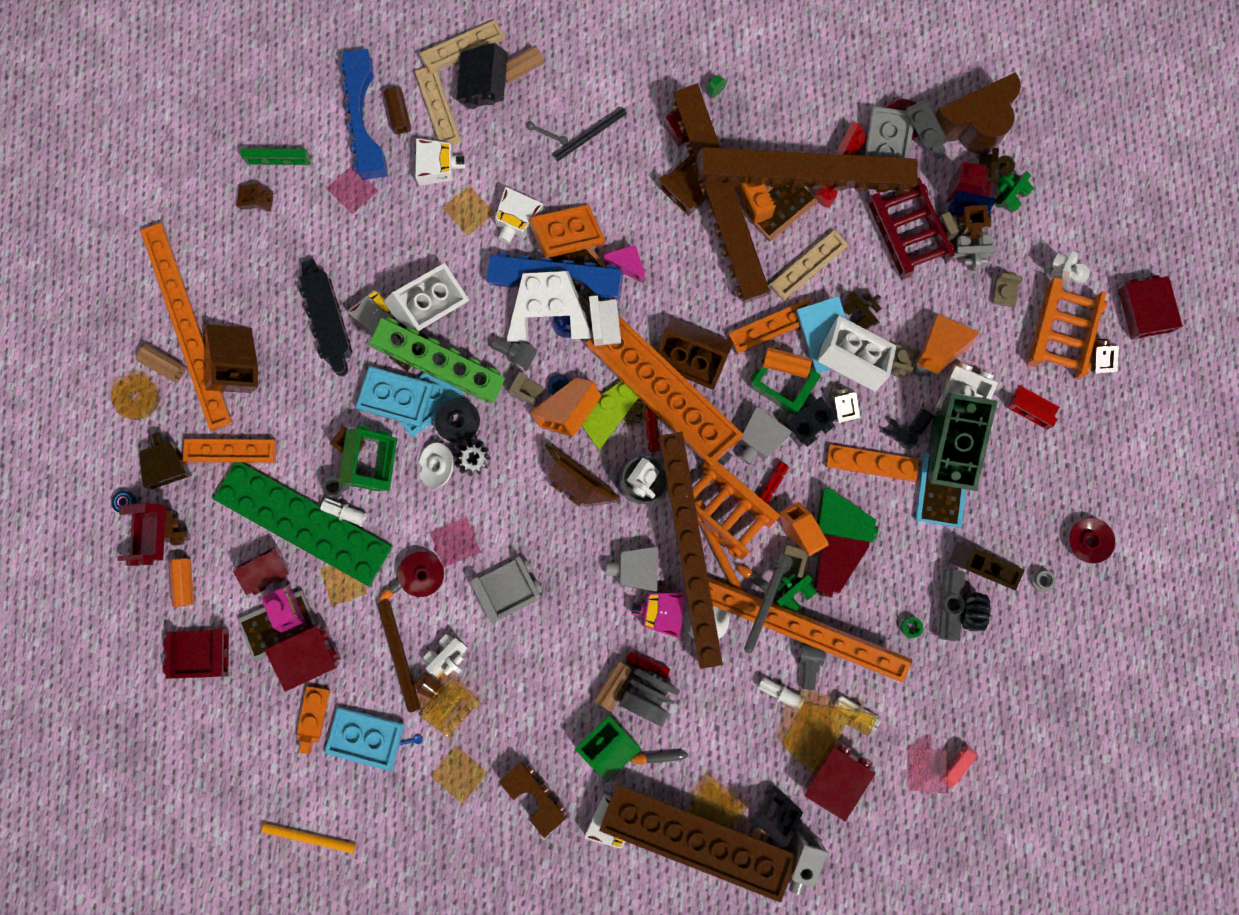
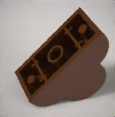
(982, 116)

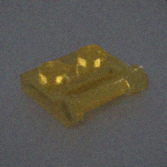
(443, 705)

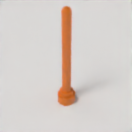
(720, 554)

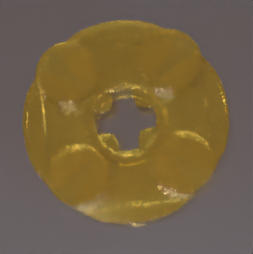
(130, 386)

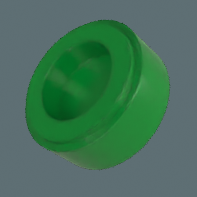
(716, 85)

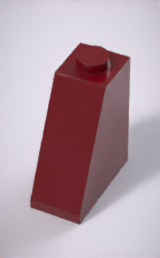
(971, 179)
(837, 564)

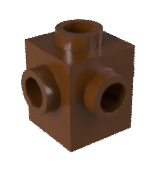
(974, 221)

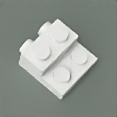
(966, 382)

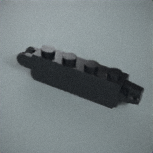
(326, 317)

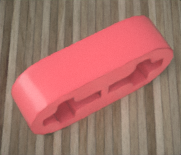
(960, 765)

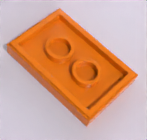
(566, 231)

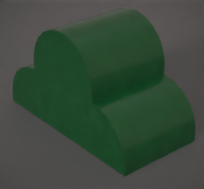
(960, 440)

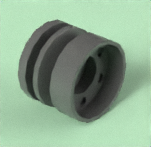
(658, 487)
(649, 697)

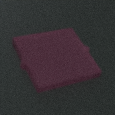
(351, 190)
(455, 542)
(928, 770)

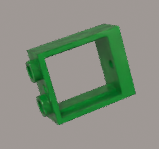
(791, 407)
(384, 463)

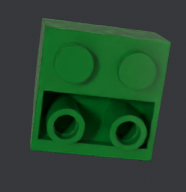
(607, 748)

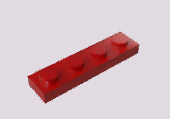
(850, 145)

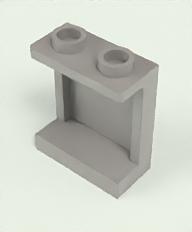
(507, 589)

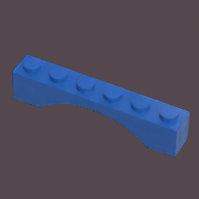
(359, 74)
(508, 271)

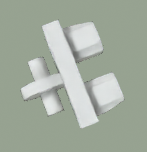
(1067, 268)
(448, 659)

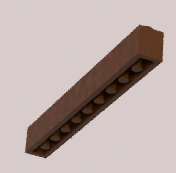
(806, 169)
(722, 198)
(691, 550)

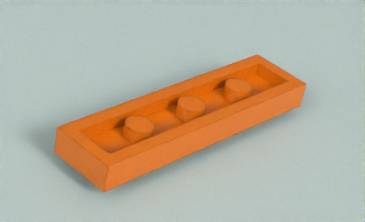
(766, 328)
(229, 451)
(872, 463)

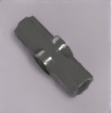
(951, 620)

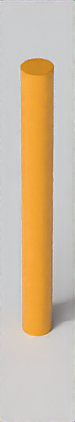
(308, 838)

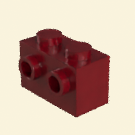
(261, 571)

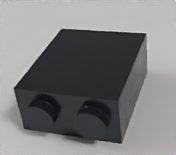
(482, 76)

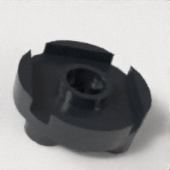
(462, 408)

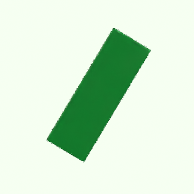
(276, 156)

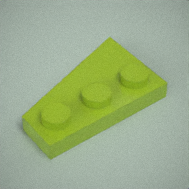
(609, 413)

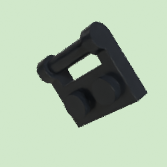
(784, 819)

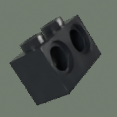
(807, 419)

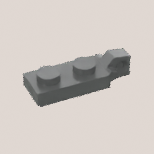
(928, 127)

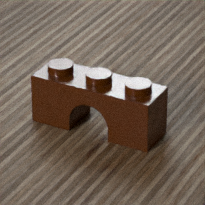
(523, 780)

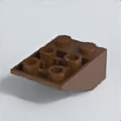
(230, 359)

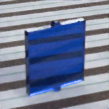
(965, 199)

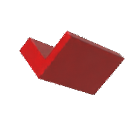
(1034, 408)

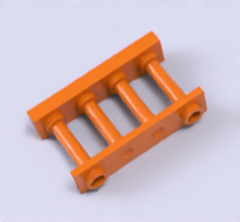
(1050, 313)
(746, 500)

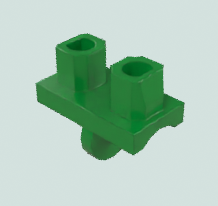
(1011, 186)
(803, 586)

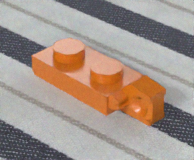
(312, 717)

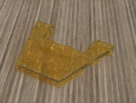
(818, 727)

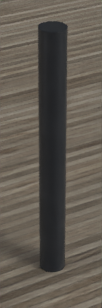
(589, 134)

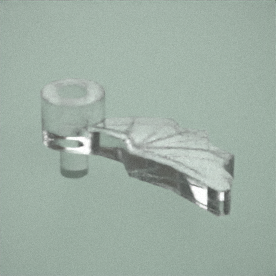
(584, 299)

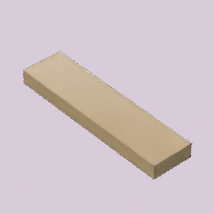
(450, 50)
(438, 106)
(808, 265)

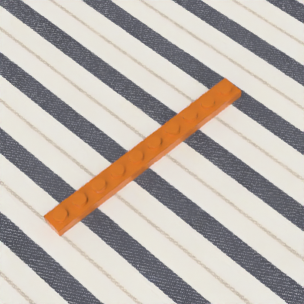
(184, 323)
(811, 632)

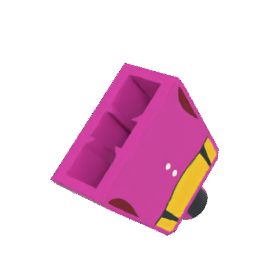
(283, 609)
(662, 612)

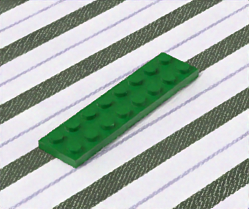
(303, 523)

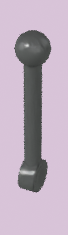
(531, 126)

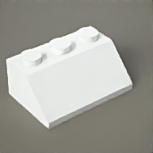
(426, 298)
(857, 354)

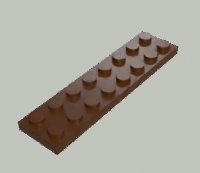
(698, 843)

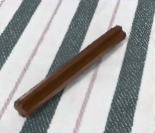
(398, 656)

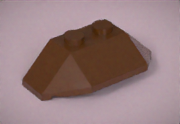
(576, 481)

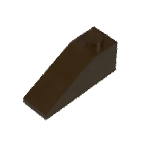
(986, 565)

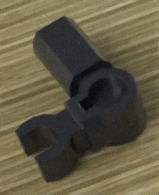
(909, 438)

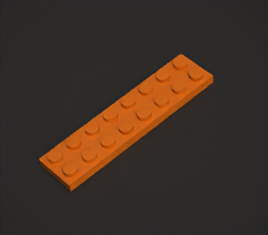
(668, 394)

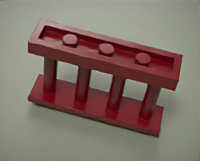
(896, 244)

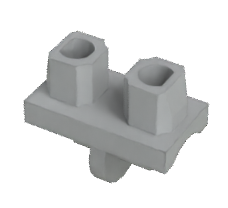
(983, 249)

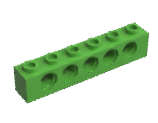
(381, 341)

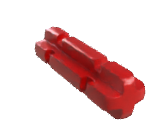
(652, 430)
(774, 481)
(647, 665)

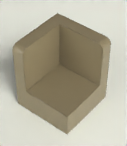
(525, 389)
(799, 561)

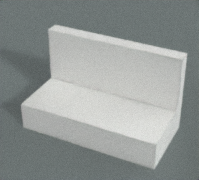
(604, 321)

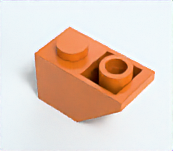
(803, 528)

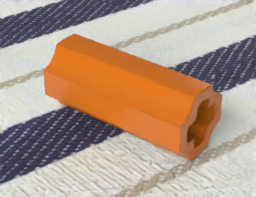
(787, 362)
(181, 582)

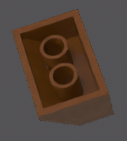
(694, 352)

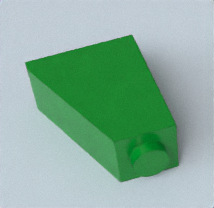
(844, 519)

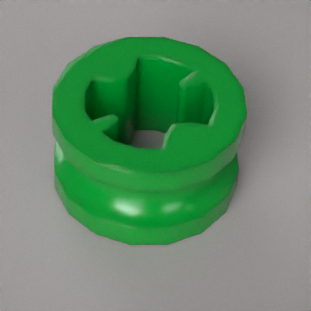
(905, 629)

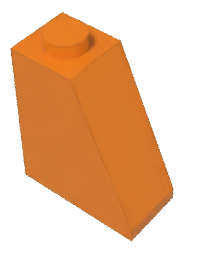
(945, 343)
(568, 407)

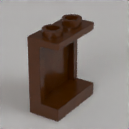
(683, 186)

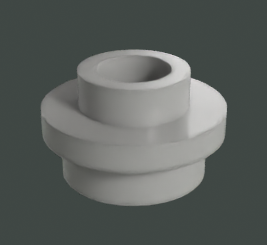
(1049, 577)

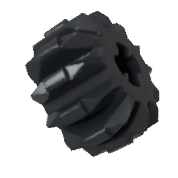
(463, 455)
(976, 611)

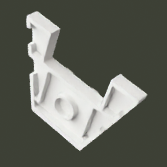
(544, 296)

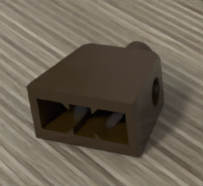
(162, 463)

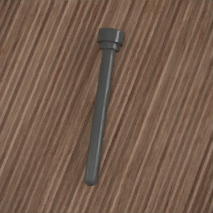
(782, 564)

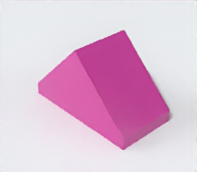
(627, 261)

